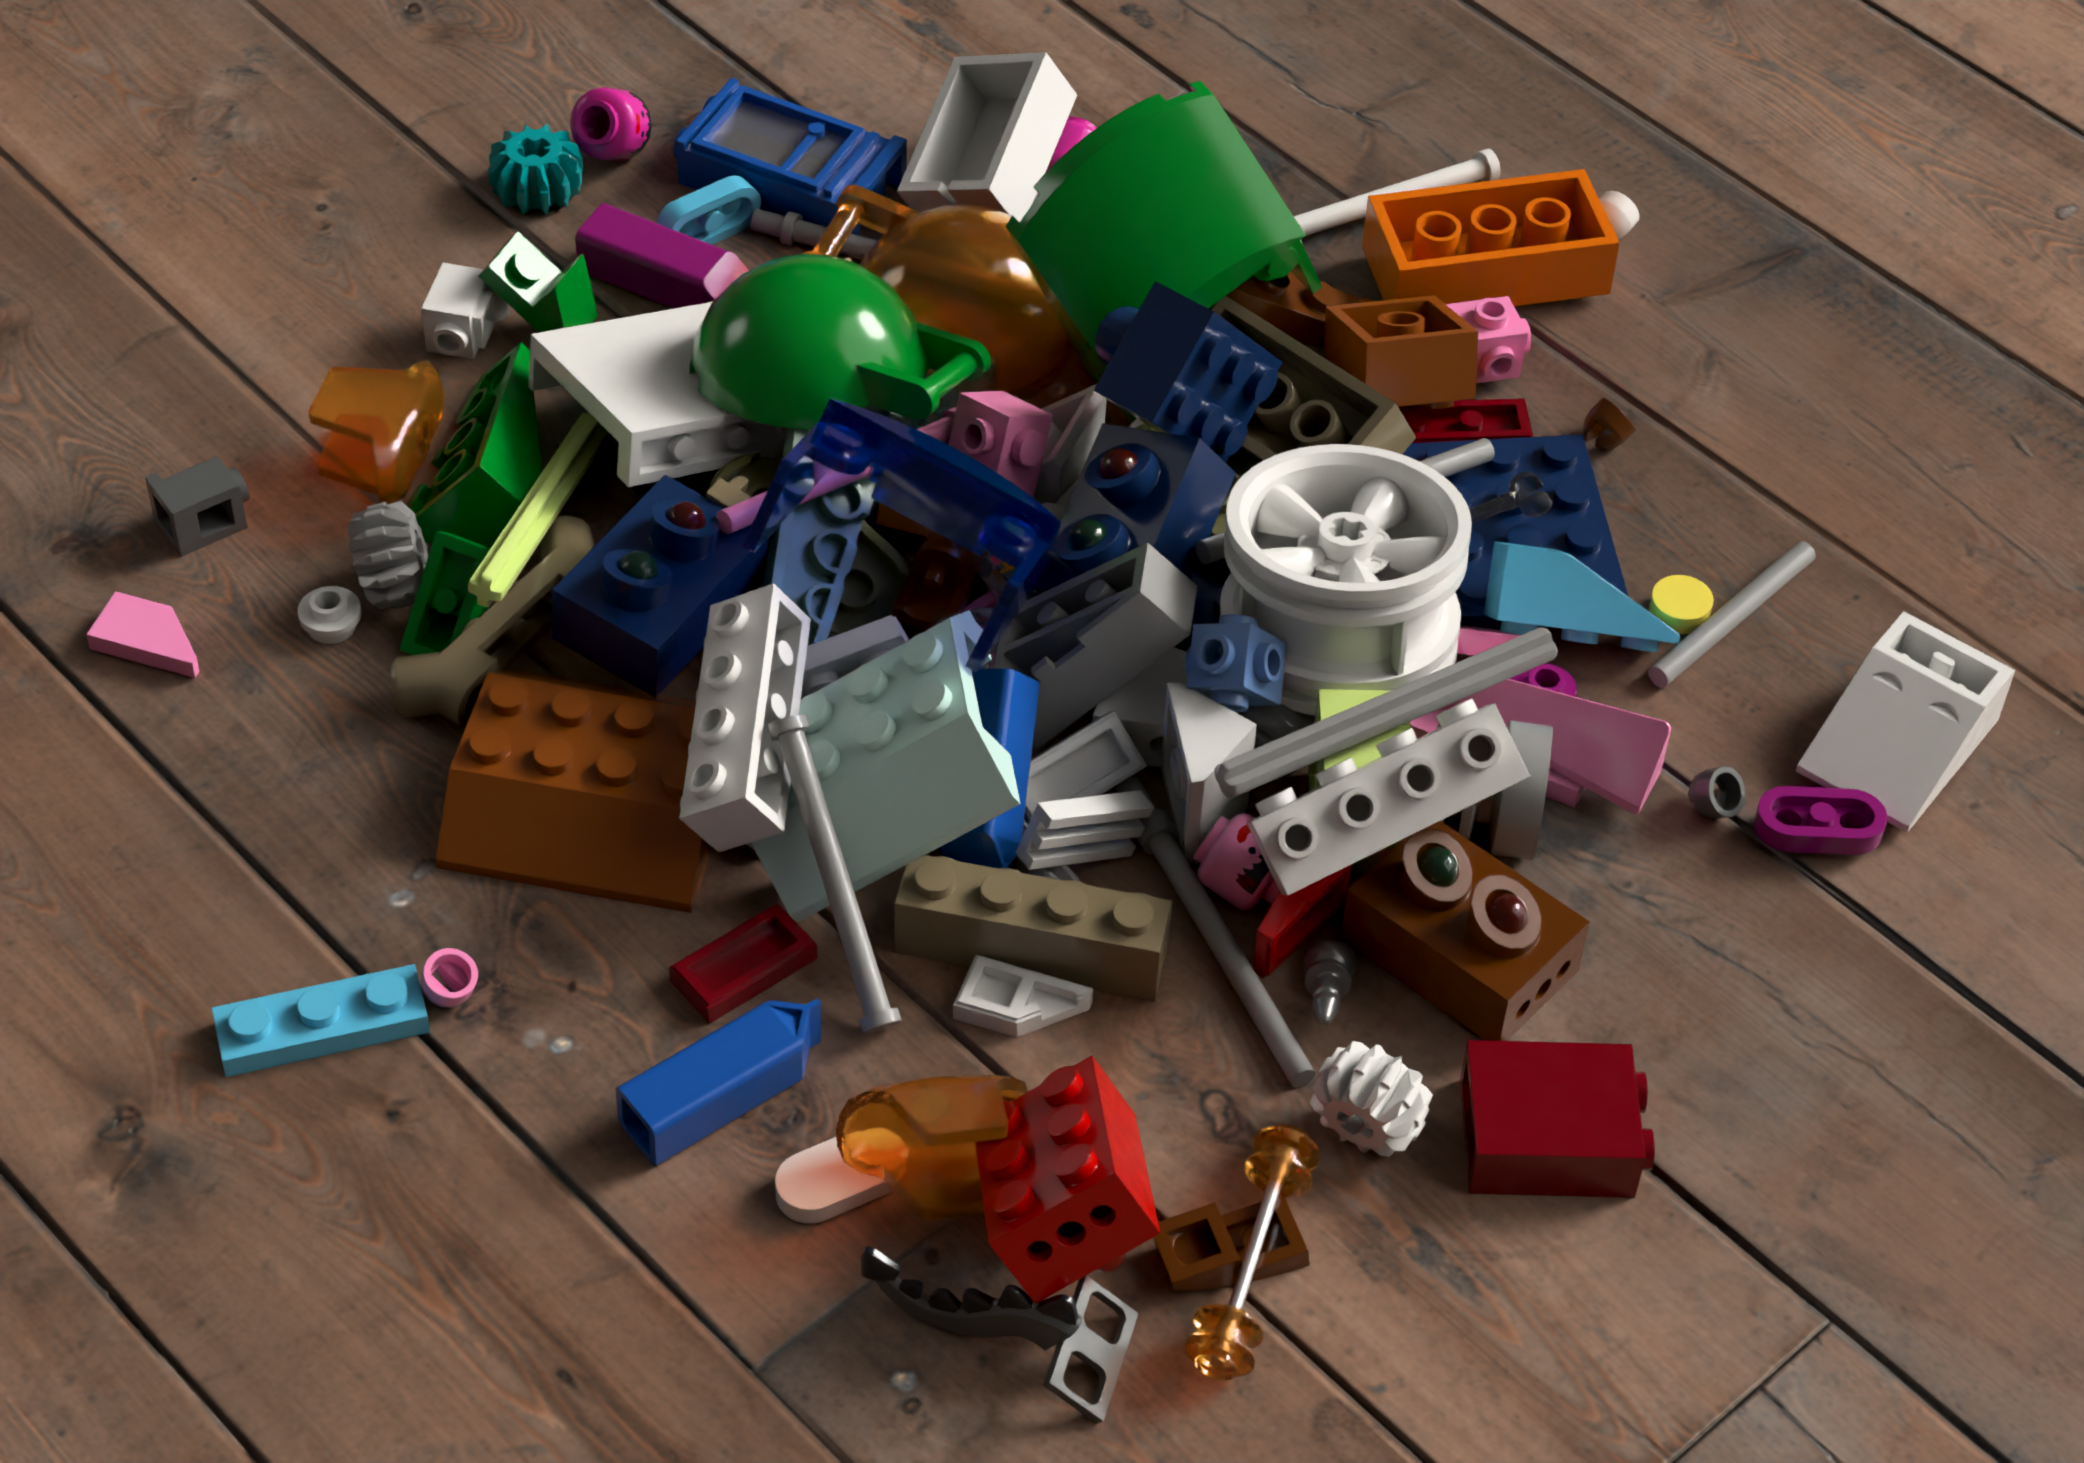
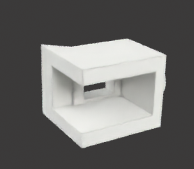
(460, 312)

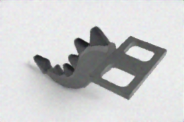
(1046, 1323)

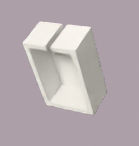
(989, 134)

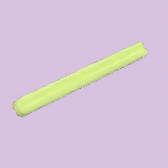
(537, 511)

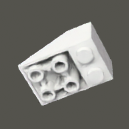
(1908, 719)

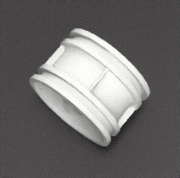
(1349, 565)

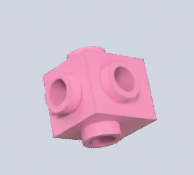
(1501, 337)

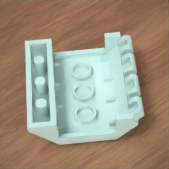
(896, 764)

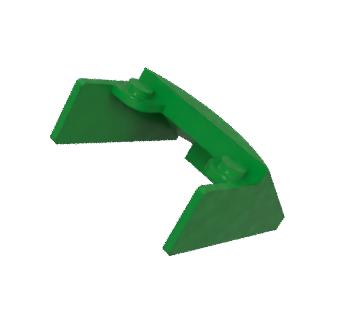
(1149, 200)

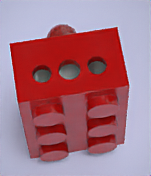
(1066, 1182)

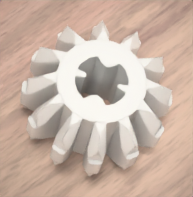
(1371, 1098)

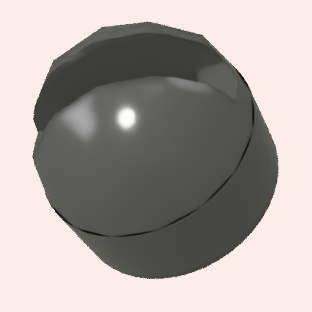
(1721, 802)

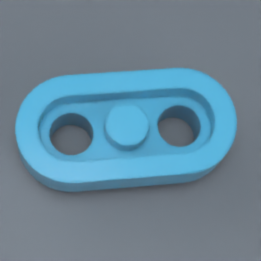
(713, 210)

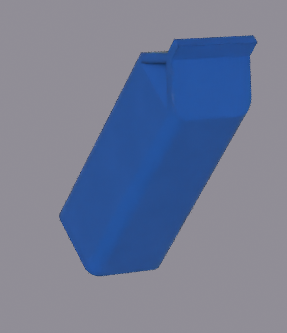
(1008, 714)
(718, 1078)

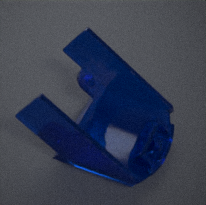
(927, 485)

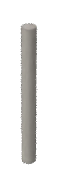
(1731, 614)

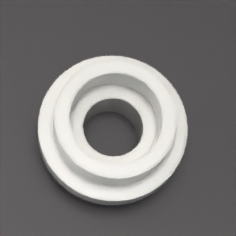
(329, 614)

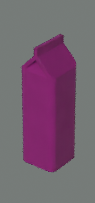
(654, 259)

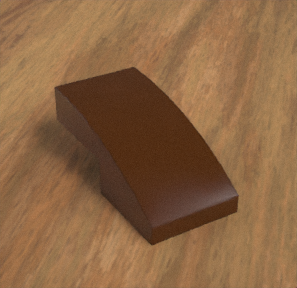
(1208, 1248)

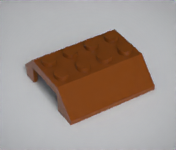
(574, 791)

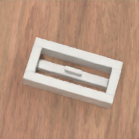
(1083, 829)

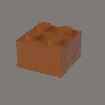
(1405, 349)

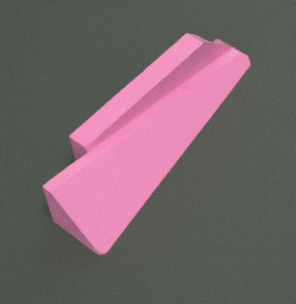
(1592, 743)

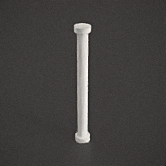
(1483, 167)

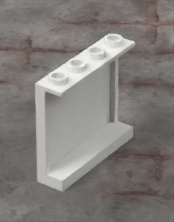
(640, 390)

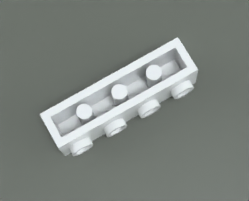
(747, 680)
(1387, 798)

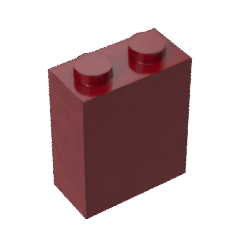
(1554, 1119)

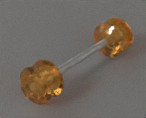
(1226, 1330)

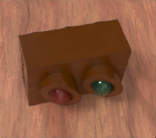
(1464, 931)

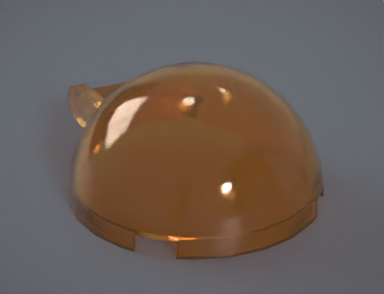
(961, 277)

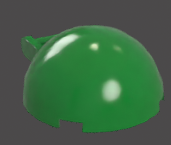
(823, 332)

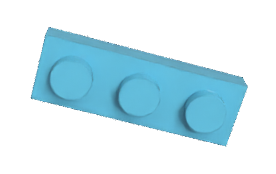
(320, 1020)

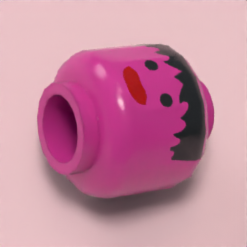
(610, 124)

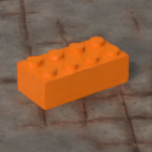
(1493, 239)

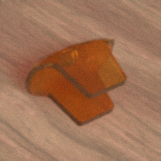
(378, 426)
(925, 1136)

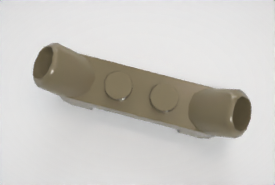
(452, 679)

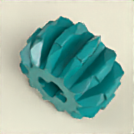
(535, 169)

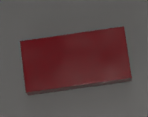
(743, 963)

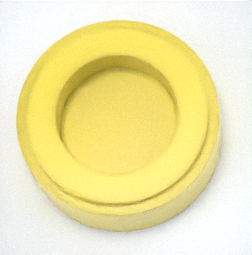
(1681, 602)

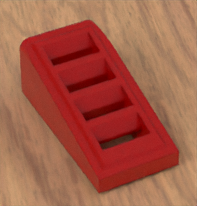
(1296, 918)

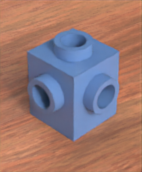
(1236, 663)

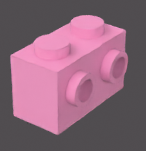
(1002, 435)

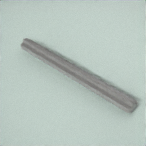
(1384, 712)

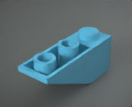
(1556, 590)

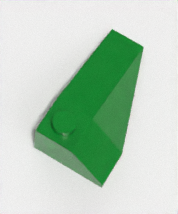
(487, 460)

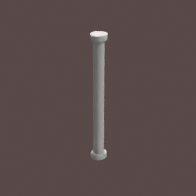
(834, 873)

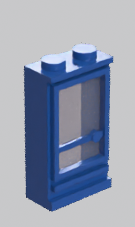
(785, 153)

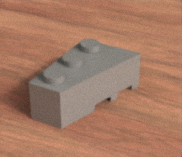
(1097, 634)

